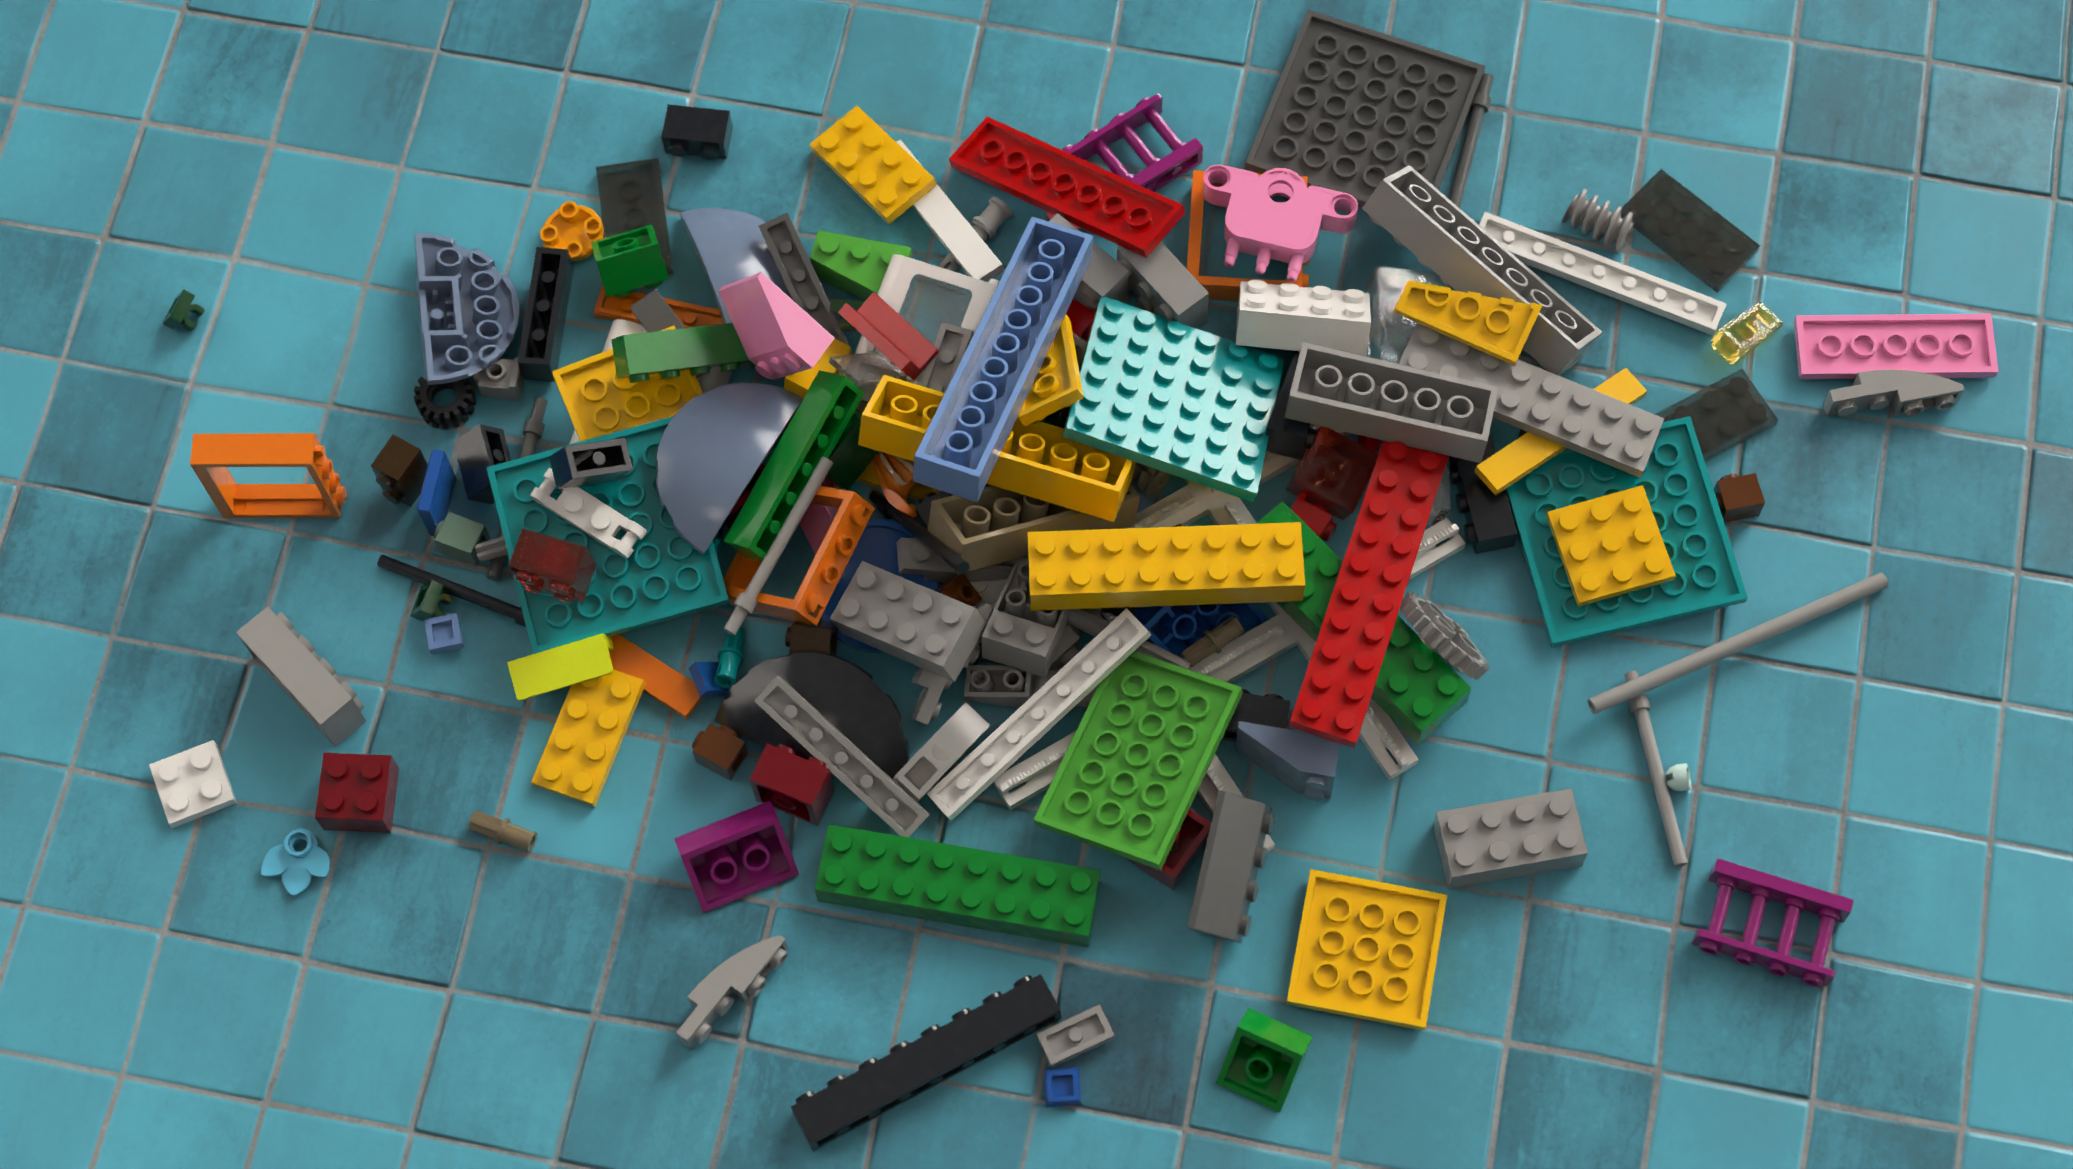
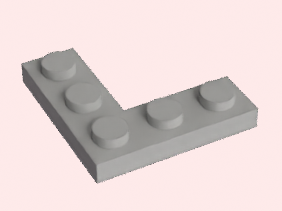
(952, 344)

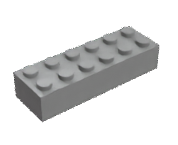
(1391, 402)

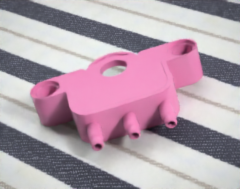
(1272, 228)

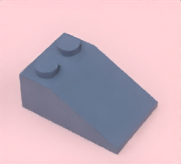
(1292, 757)

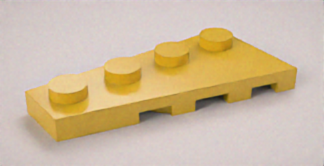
(1476, 320)

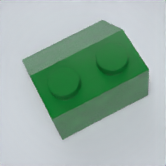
(629, 261)
(1263, 1059)

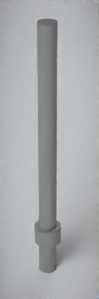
(747, 601)
(1639, 707)

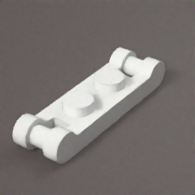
(589, 515)

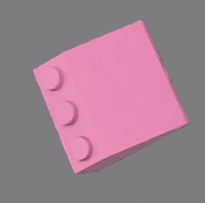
(773, 327)

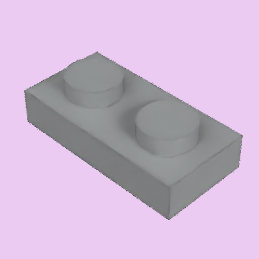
(1075, 1036)

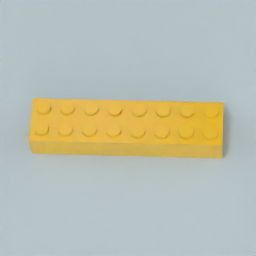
(1032, 462)
(1166, 566)

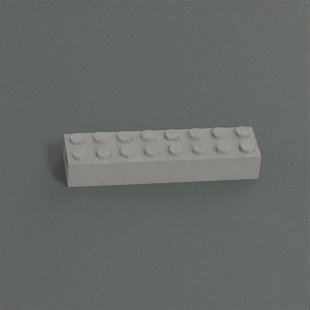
(1476, 262)

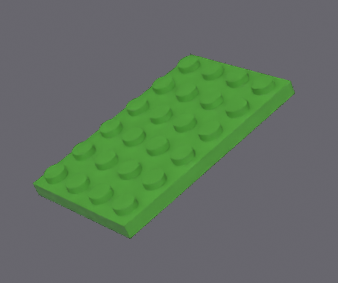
(1139, 758)

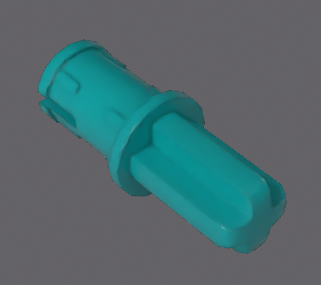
(729, 659)

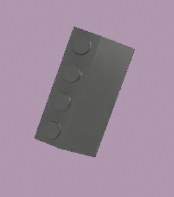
(1231, 867)

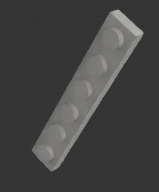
(841, 757)

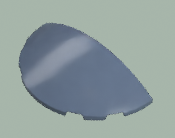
(729, 250)
(463, 309)
(714, 453)

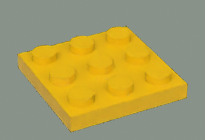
(1610, 545)

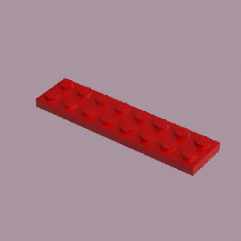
(1067, 186)

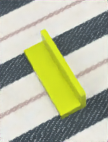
(561, 666)

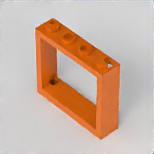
(1218, 287)
(216, 451)
(825, 568)

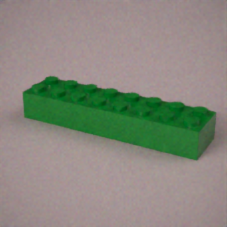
(1413, 680)
(958, 885)

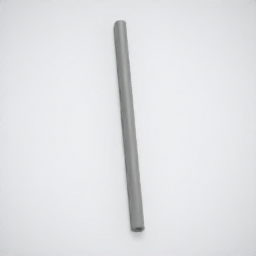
(1737, 643)

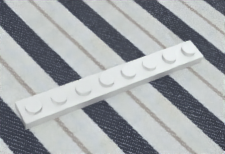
(1606, 275)
(1039, 714)

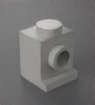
(506, 385)

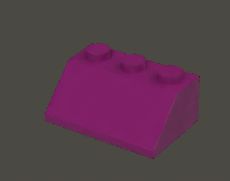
(736, 856)

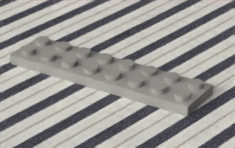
(1545, 402)

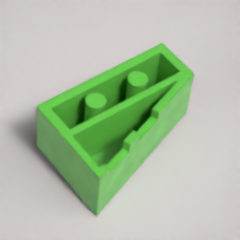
(853, 262)

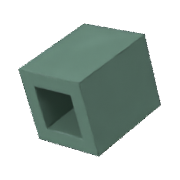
(459, 536)

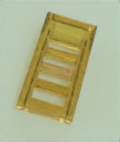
(1732, 346)

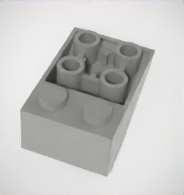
(1022, 636)

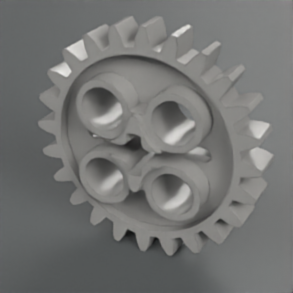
(1444, 636)

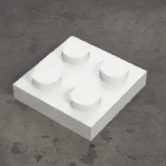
(192, 784)

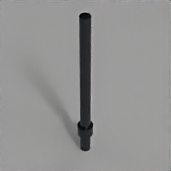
(919, 532)
(453, 588)

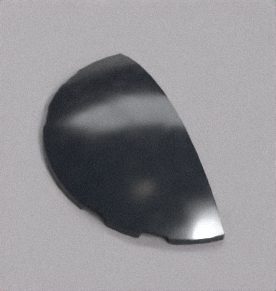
(836, 690)

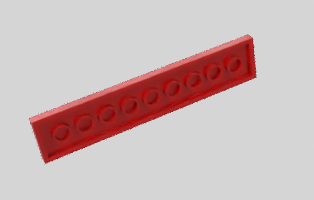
(1368, 593)

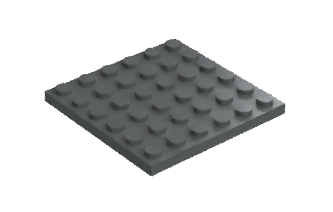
(1363, 108)

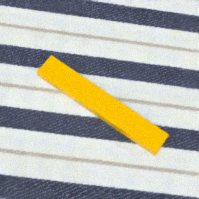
(1532, 451)

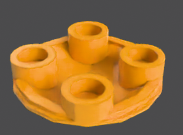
(572, 229)

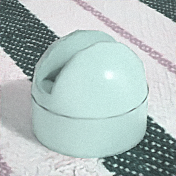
(1681, 777)

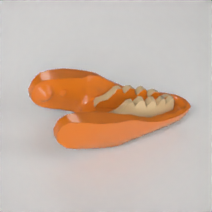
(896, 480)

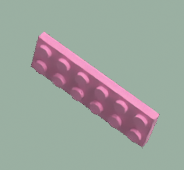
(1913, 342)

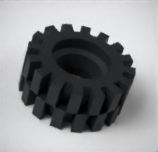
(448, 414)

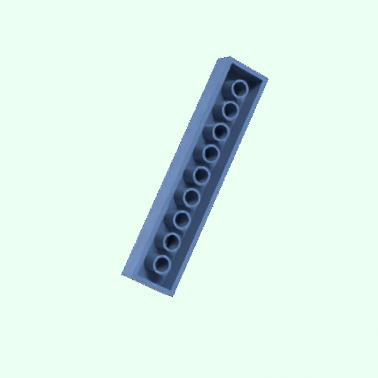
(1002, 360)

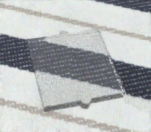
(866, 368)

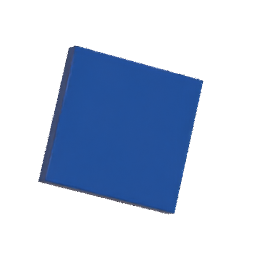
(436, 491)

